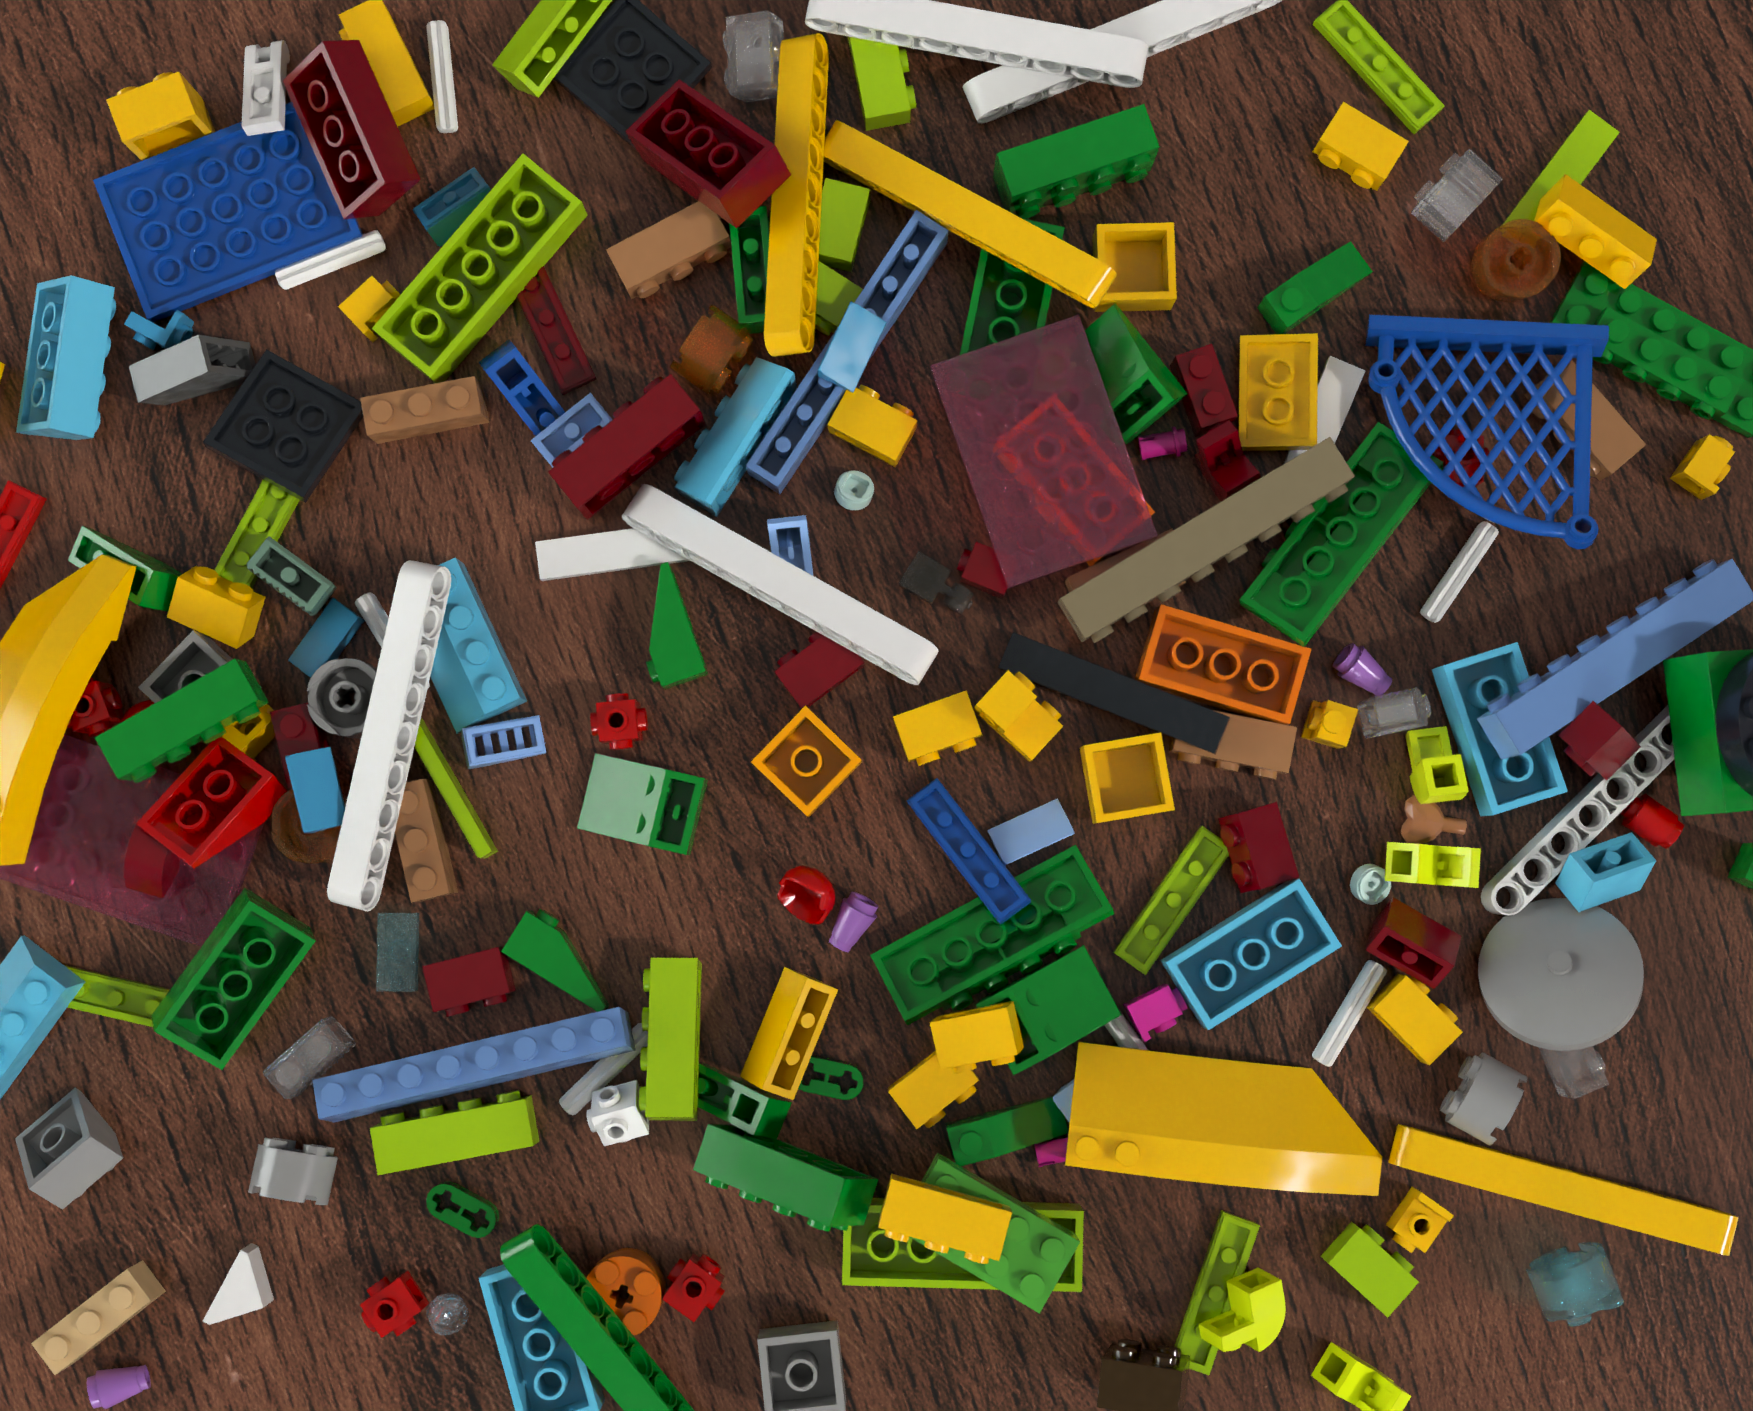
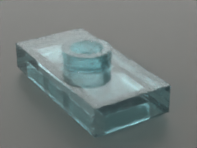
(397, 952)

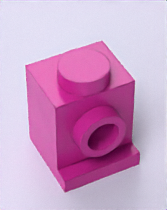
(1155, 1010)

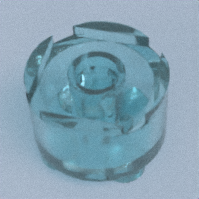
(1574, 1283)

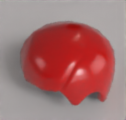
(807, 894)

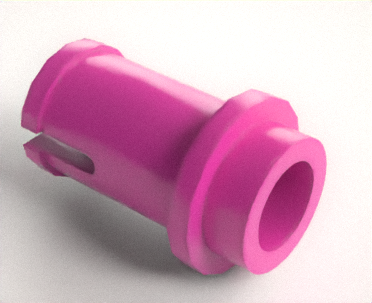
(1162, 443)
(1051, 1151)

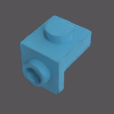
(151, 335)

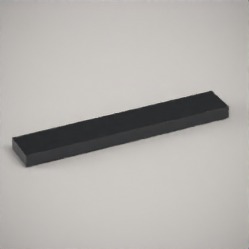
(1115, 693)

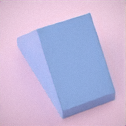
(791, 541)

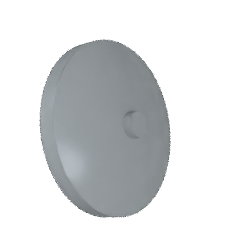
(1561, 975)

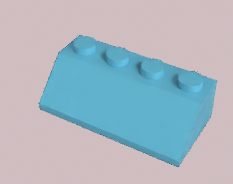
(66, 358)
(736, 434)
(469, 659)
(32, 999)

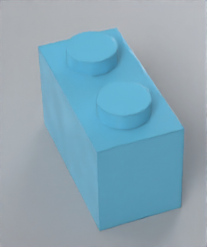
(1605, 871)

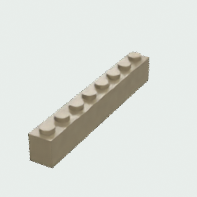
(1205, 540)

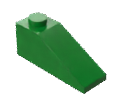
(1313, 288)
(153, 579)
(673, 640)
(550, 954)
(741, 1102)
(1005, 1130)

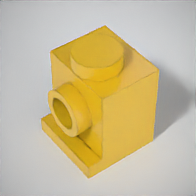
(369, 304)
(1704, 466)
(1329, 723)
(253, 734)
(1415, 1207)

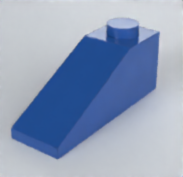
(522, 387)

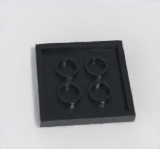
(629, 65)
(285, 426)

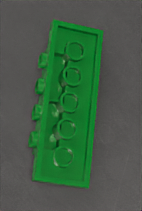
(1665, 348)
(1337, 540)
(972, 952)

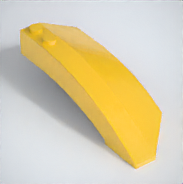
(42, 677)
(1215, 1123)

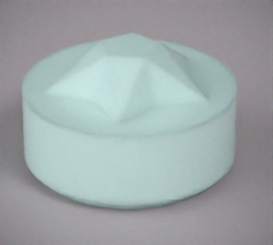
(854, 490)
(1369, 884)

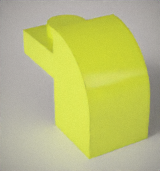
(1435, 771)
(1432, 864)
(1254, 1316)
(1358, 1381)

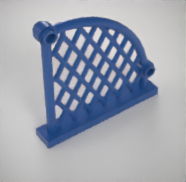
(1506, 337)

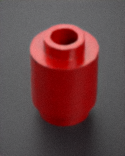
(1652, 821)

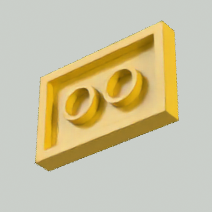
(1278, 392)

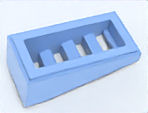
(468, 739)

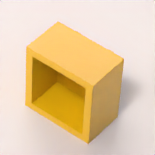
(160, 115)
(1143, 263)
(1126, 778)

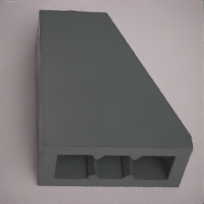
(191, 369)

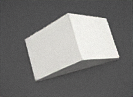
(243, 1289)

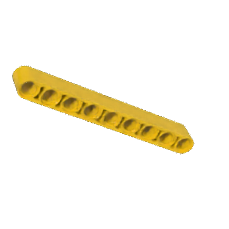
(797, 202)
(968, 215)
(1563, 1189)

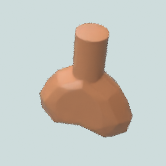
(1427, 821)

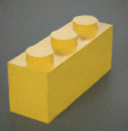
(388, 58)
(1595, 231)
(788, 1033)
(944, 1219)

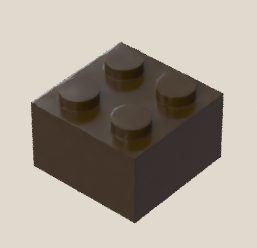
(1143, 1378)

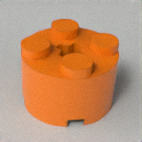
(644, 1284)

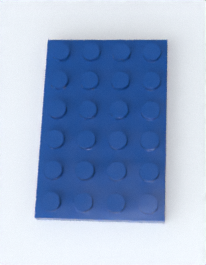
(220, 214)

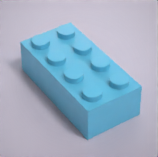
(1495, 782)
(1251, 953)
(535, 1357)

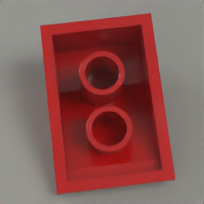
(212, 803)

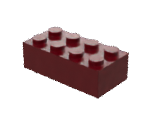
(351, 129)
(708, 153)
(627, 446)

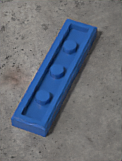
(968, 851)

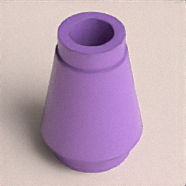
(1361, 669)
(853, 920)
(116, 1385)

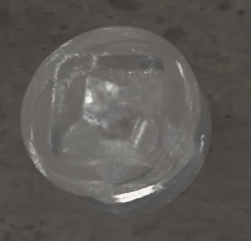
(447, 1314)

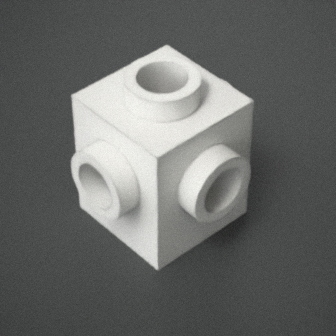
(617, 1113)

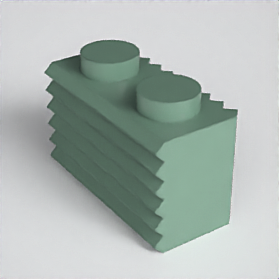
(291, 576)

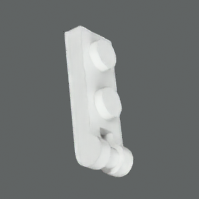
(264, 88)

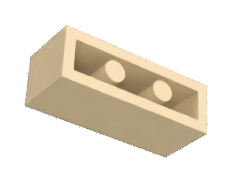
(98, 1317)

